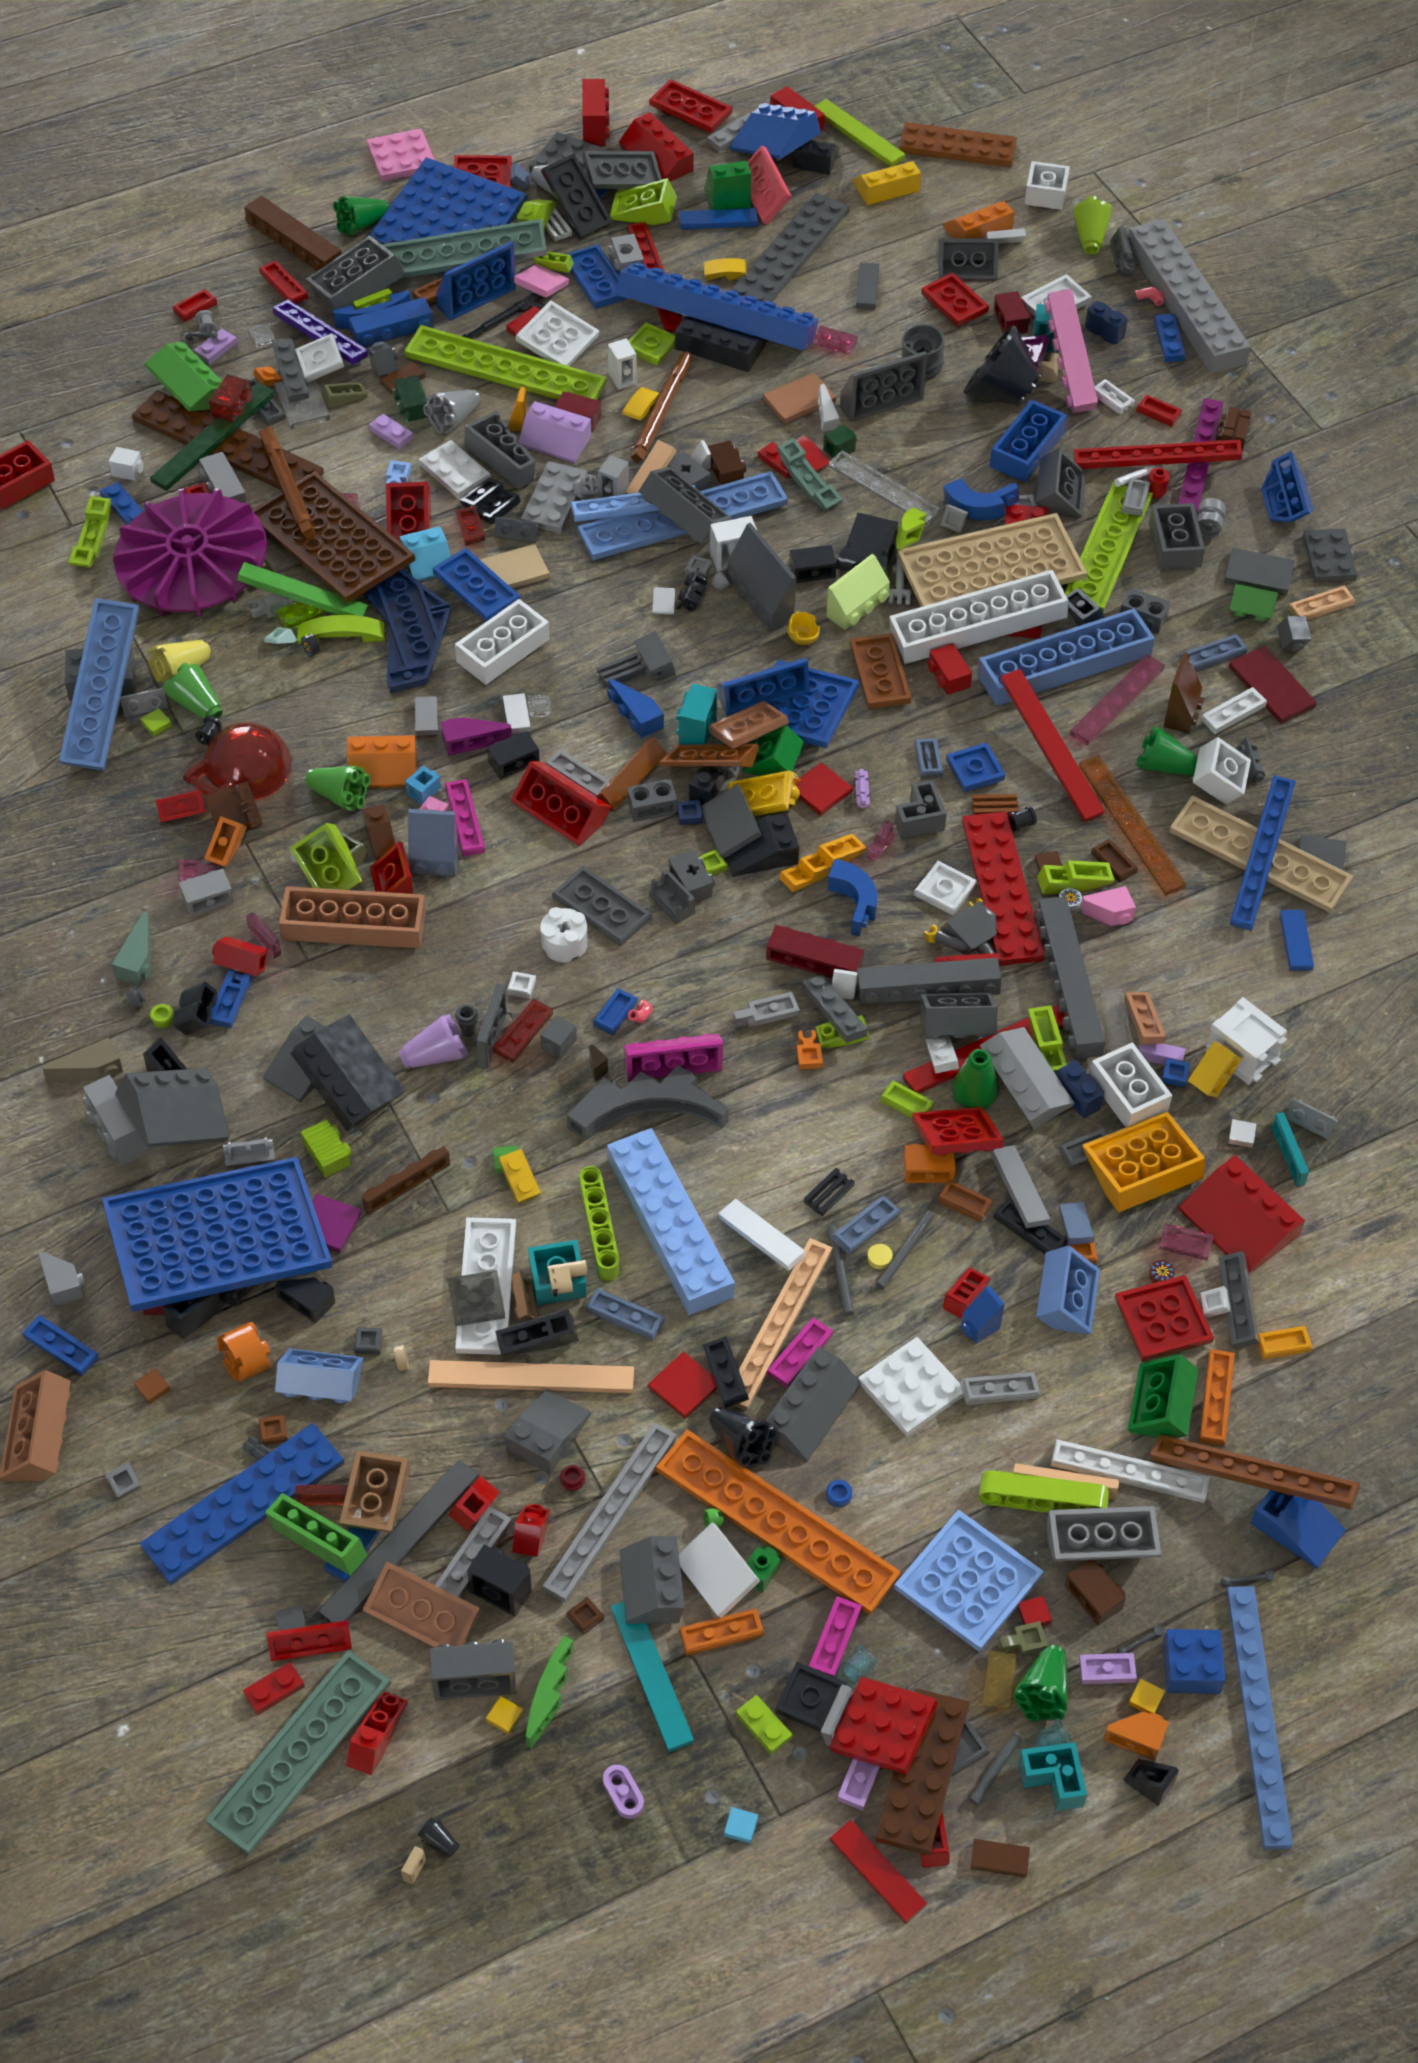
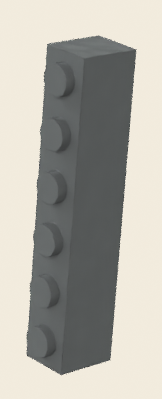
(909, 981)

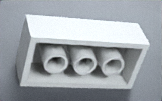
(502, 641)

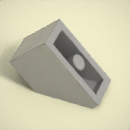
(62, 1279)

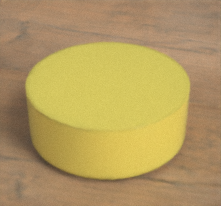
(879, 1256)

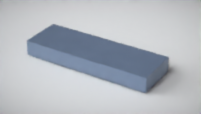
(1216, 652)
(865, 1225)
(625, 1314)

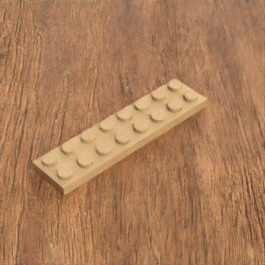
(1233, 841)

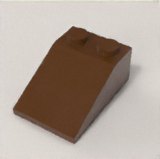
(1184, 698)

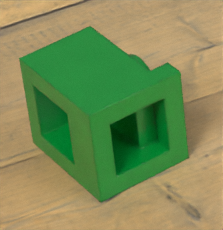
(764, 1572)

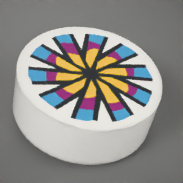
(1073, 897)

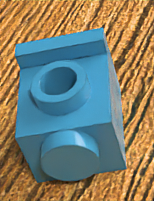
(422, 785)

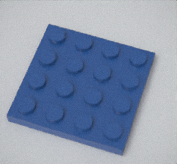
(819, 712)

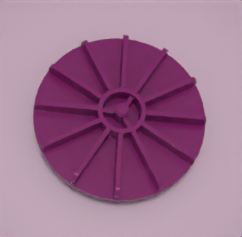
(188, 552)

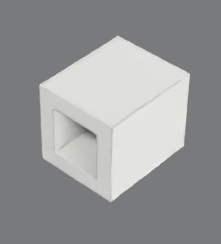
(126, 463)

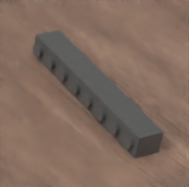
(1070, 978)

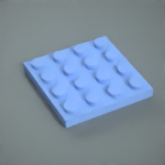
(968, 1580)

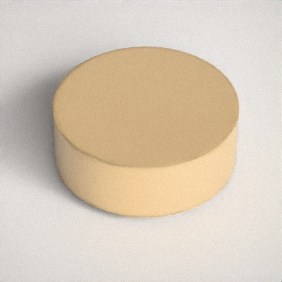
(401, 1357)

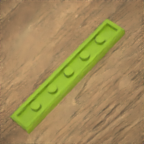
(860, 133)

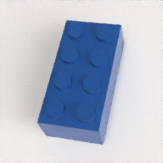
(1028, 440)

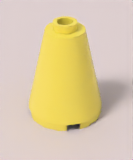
(168, 657)

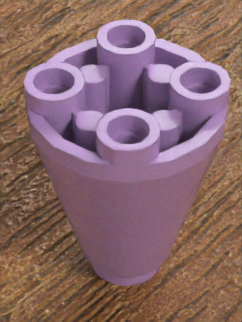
(434, 1044)

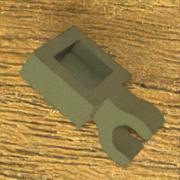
(1026, 1638)

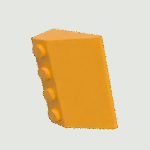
(1144, 1161)

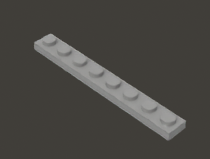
(609, 1513)

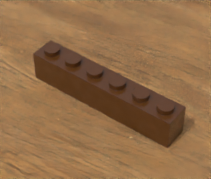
(290, 233)

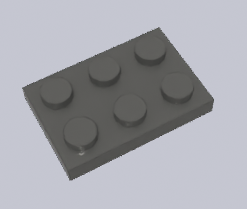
(1329, 555)

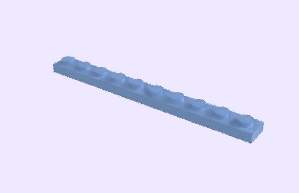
(1259, 1719)

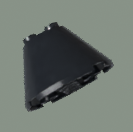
(1006, 373)

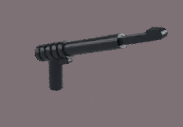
(522, 305)

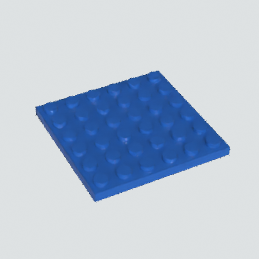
(446, 202)

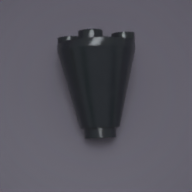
(744, 1436)

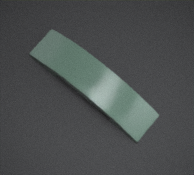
(806, 477)

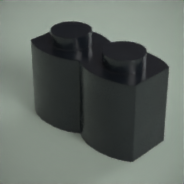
(195, 1008)

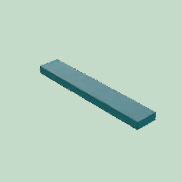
(654, 1681)

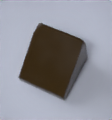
(598, 1062)

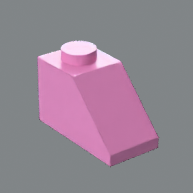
(1109, 906)

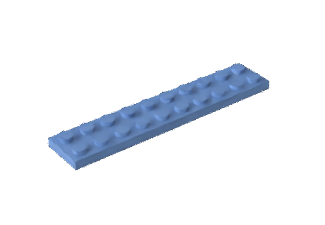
(633, 531)

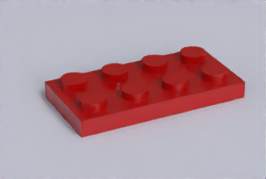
(690, 106)

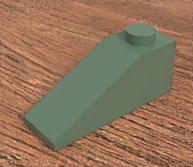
(134, 958)

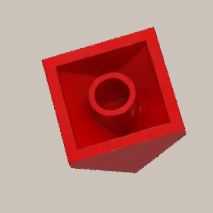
(392, 871)

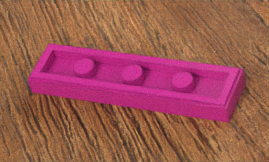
(466, 819)

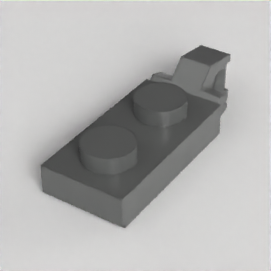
(1122, 251)
(1073, 1152)

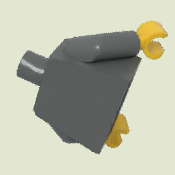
(967, 931)

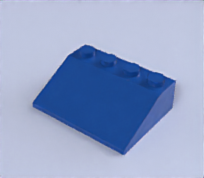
(777, 129)
(477, 282)

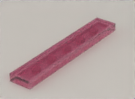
(1117, 700)

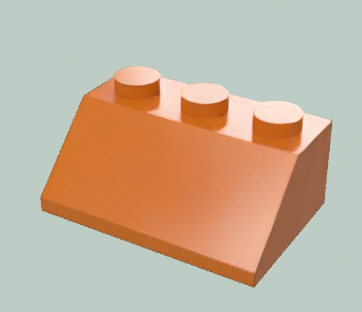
(979, 222)
(385, 758)

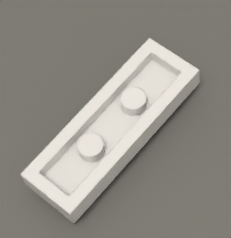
(1233, 710)

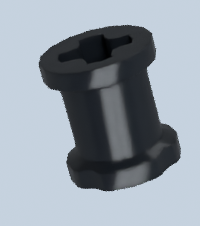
(208, 730)
(1022, 818)

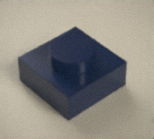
(689, 812)

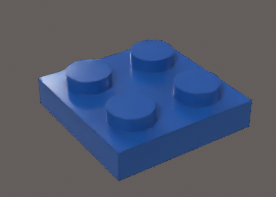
(975, 767)

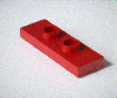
(283, 282)

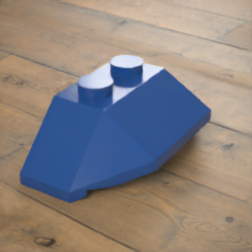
(1286, 490)

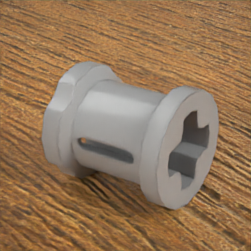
(205, 320)

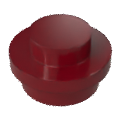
(572, 1478)

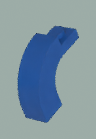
(980, 505)
(857, 885)

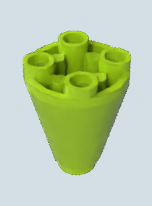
(1092, 221)

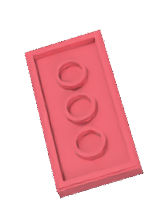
(767, 186)

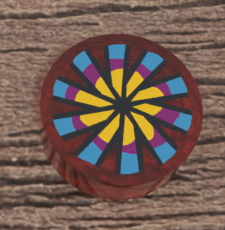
(1161, 1271)

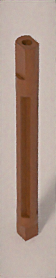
(661, 407)
(287, 482)

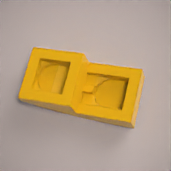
(729, 267)
(640, 403)

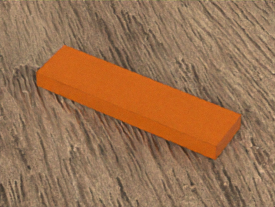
(1216, 1397)

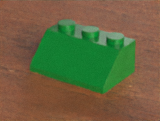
(1163, 1397)

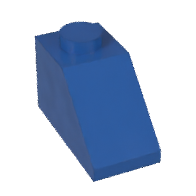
(983, 1315)

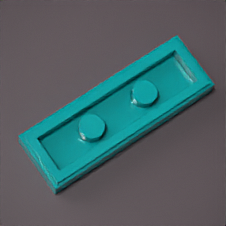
(1290, 1149)

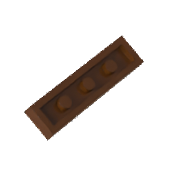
(405, 1180)

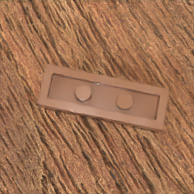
(1145, 1018)

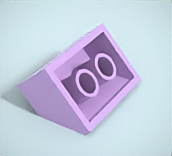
(555, 432)

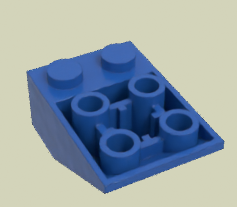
(1298, 1525)

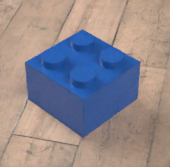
(1193, 1661)

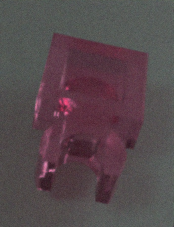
(882, 839)
(193, 868)

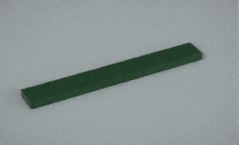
(208, 440)

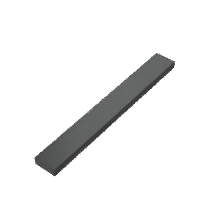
(400, 1542)

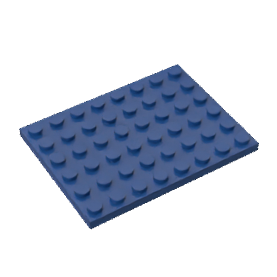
(215, 1234)

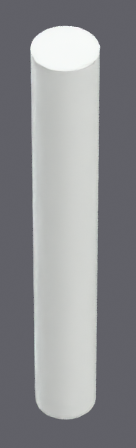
(1135, 475)

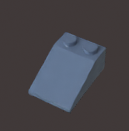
(432, 842)

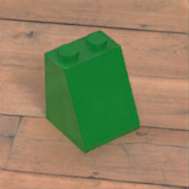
(729, 186)

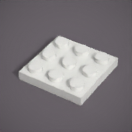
(557, 335)
(911, 1386)

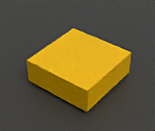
(1146, 1697)
(504, 1715)

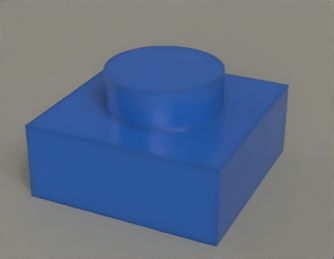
(1176, 1072)

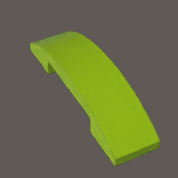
(93, 532)
(343, 626)

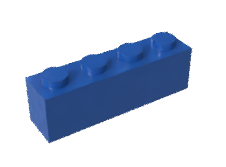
(390, 322)

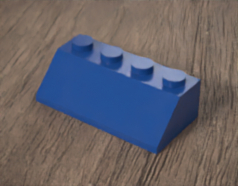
(765, 685)

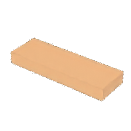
(657, 459)
(1322, 603)

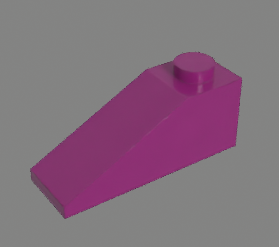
(472, 734)

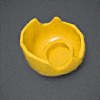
(803, 628)

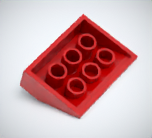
(1242, 1213)

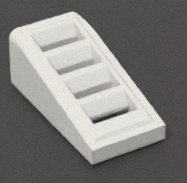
(827, 411)

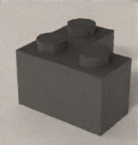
(924, 812)

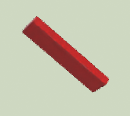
(878, 1871)

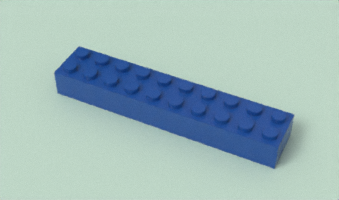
(717, 306)

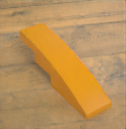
(819, 864)

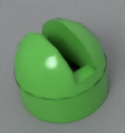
(712, 1516)

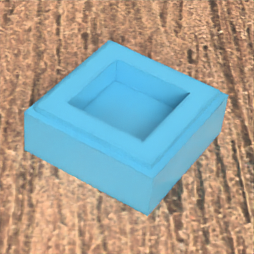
(741, 1825)

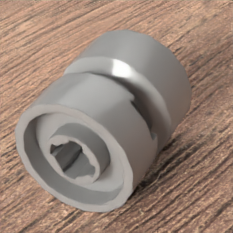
(1211, 517)

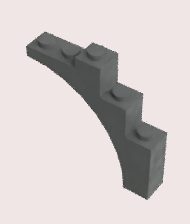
(644, 1094)

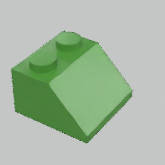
(1253, 601)

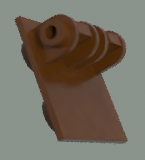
(234, 804)

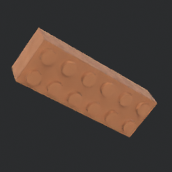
(352, 917)

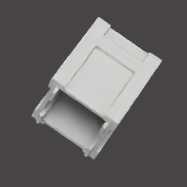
(1251, 1036)

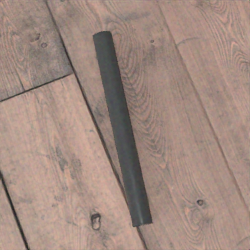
(904, 1250)
(841, 1274)

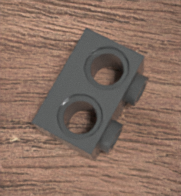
(1149, 607)
(652, 800)

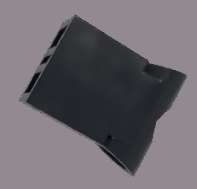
(868, 537)

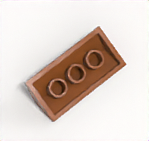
(710, 755)

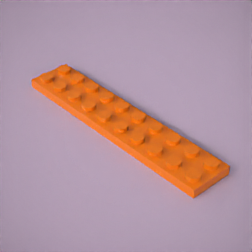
(779, 1522)

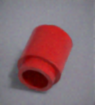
(1159, 482)

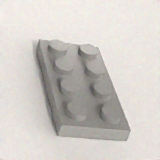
(553, 497)

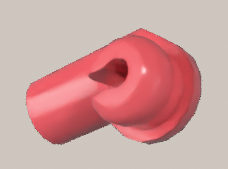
(1151, 293)
(642, 1013)

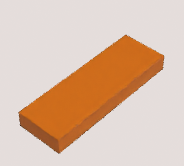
(721, 1631)

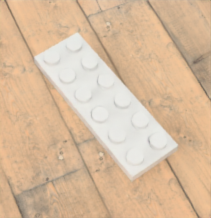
(487, 1247)

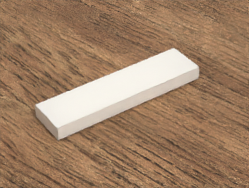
(762, 1234)

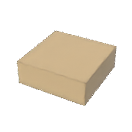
(413, 1865)

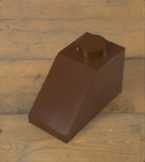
(378, 829)

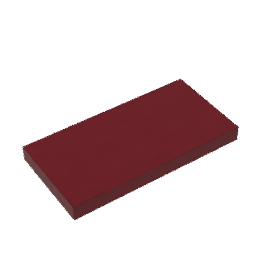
(1274, 682)

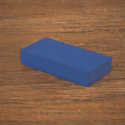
(615, 1011)

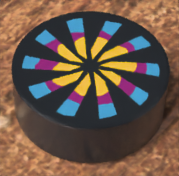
(310, 645)

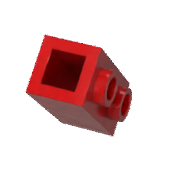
(240, 955)

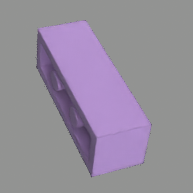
(1160, 1052)

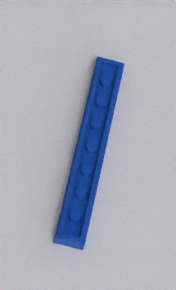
(1262, 853)

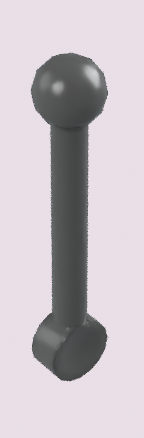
(188, 334)
(1268, 1576)
(1157, 1631)

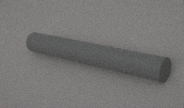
(995, 1769)

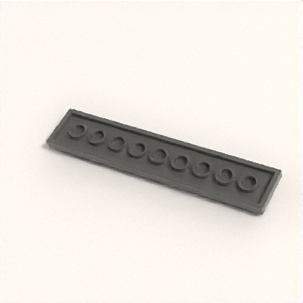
(792, 248)

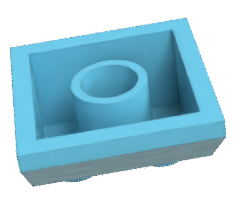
(429, 550)

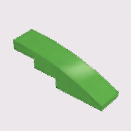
(547, 1699)

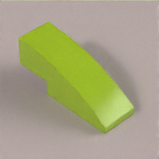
(910, 528)
(1075, 875)
(1047, 1036)

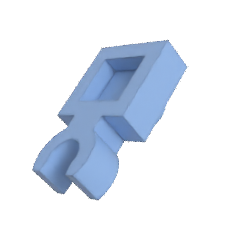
(398, 472)

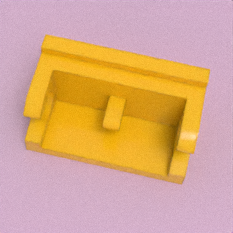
(1215, 1069)

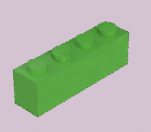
(316, 1534)

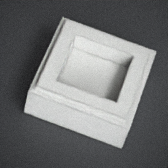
(521, 985)
(1242, 1133)
(1215, 1302)

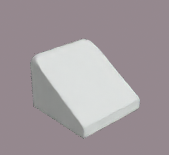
(702, 455)
(663, 601)
(845, 983)

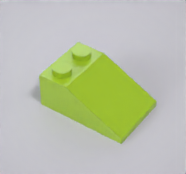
(646, 203)
(326, 859)

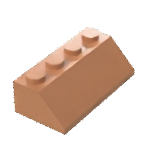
(35, 1428)

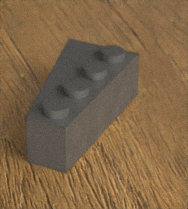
(500, 449)

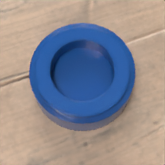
(839, 1493)

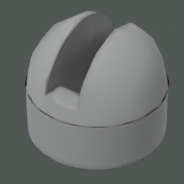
(719, 581)

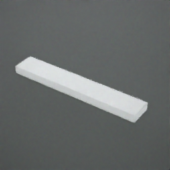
(1130, 1471)

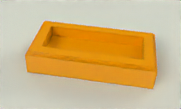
(1284, 1342)

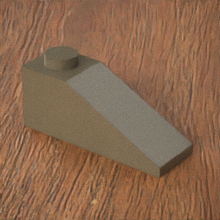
(85, 1064)

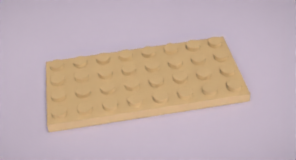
(990, 558)

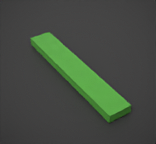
(299, 591)

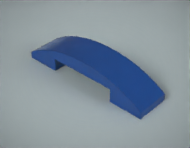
(342, 315)

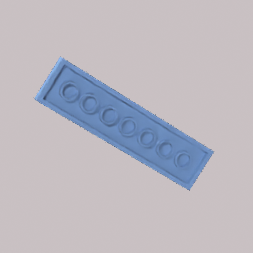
(99, 684)

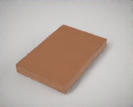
(796, 398)
(748, 724)

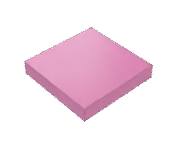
(541, 280)

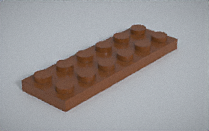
(958, 144)

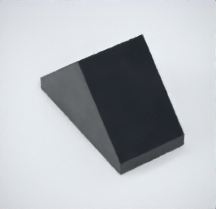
(161, 1058)
(1152, 1779)

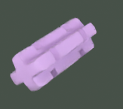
(862, 788)

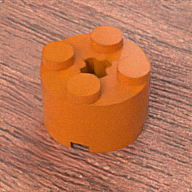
(244, 1352)

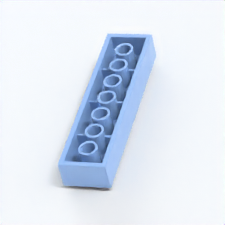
(670, 1221)

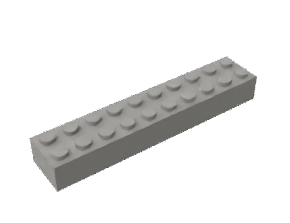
(1188, 296)

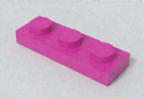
(799, 1351)
(835, 1636)

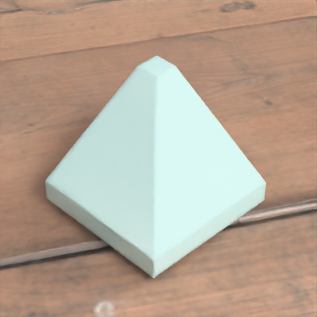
(280, 635)

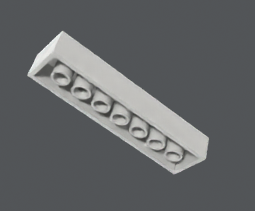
(979, 615)

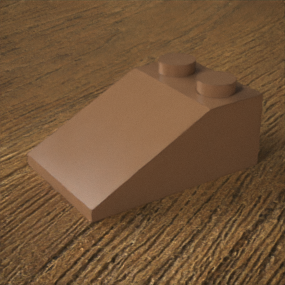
(375, 1491)

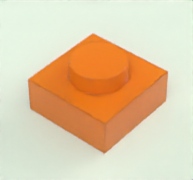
(267, 376)

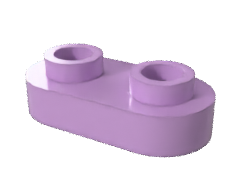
(623, 1793)

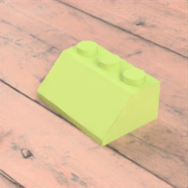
(857, 593)

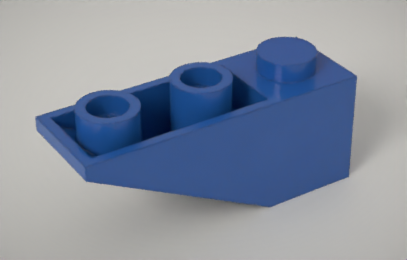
(640, 710)

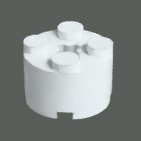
(564, 934)

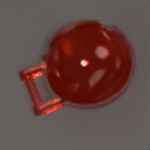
(240, 755)

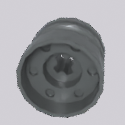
(921, 339)

